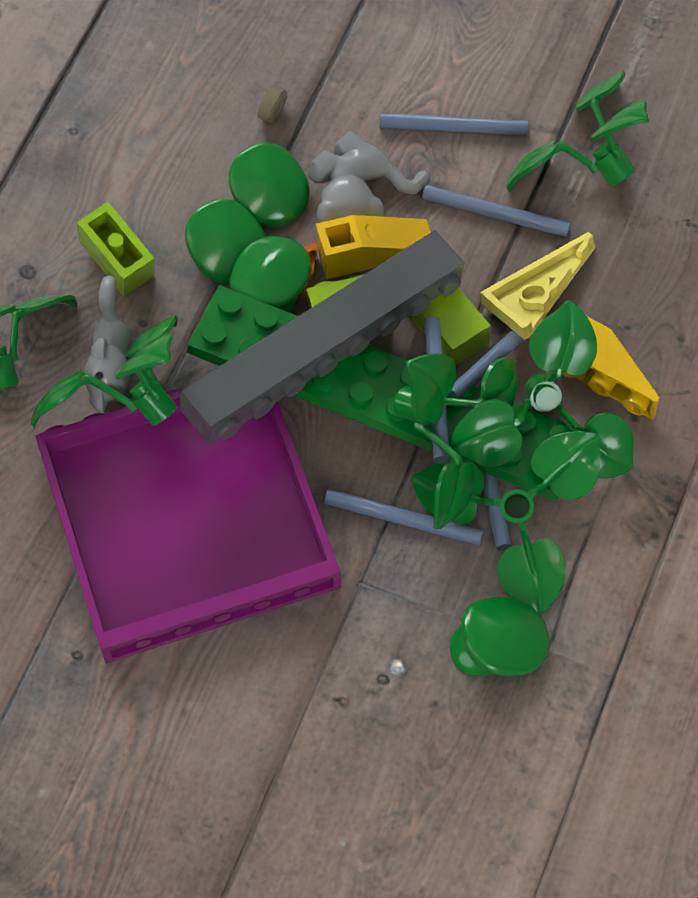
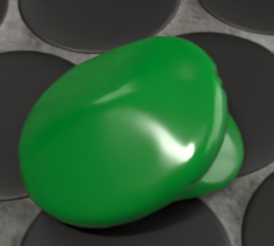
(269, 184)
(218, 235)
(272, 271)
(500, 638)

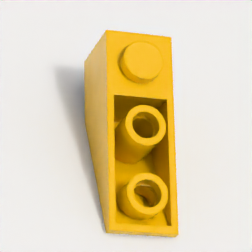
(364, 242)
(618, 375)

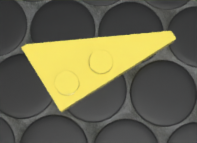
(531, 292)

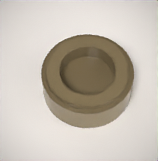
(272, 104)

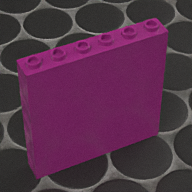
(183, 529)

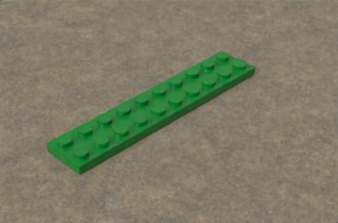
(359, 385)

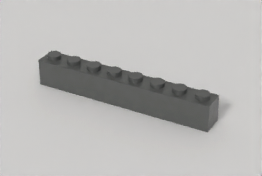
(321, 338)

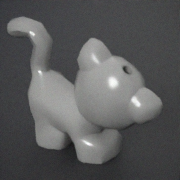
(347, 170)
(109, 347)

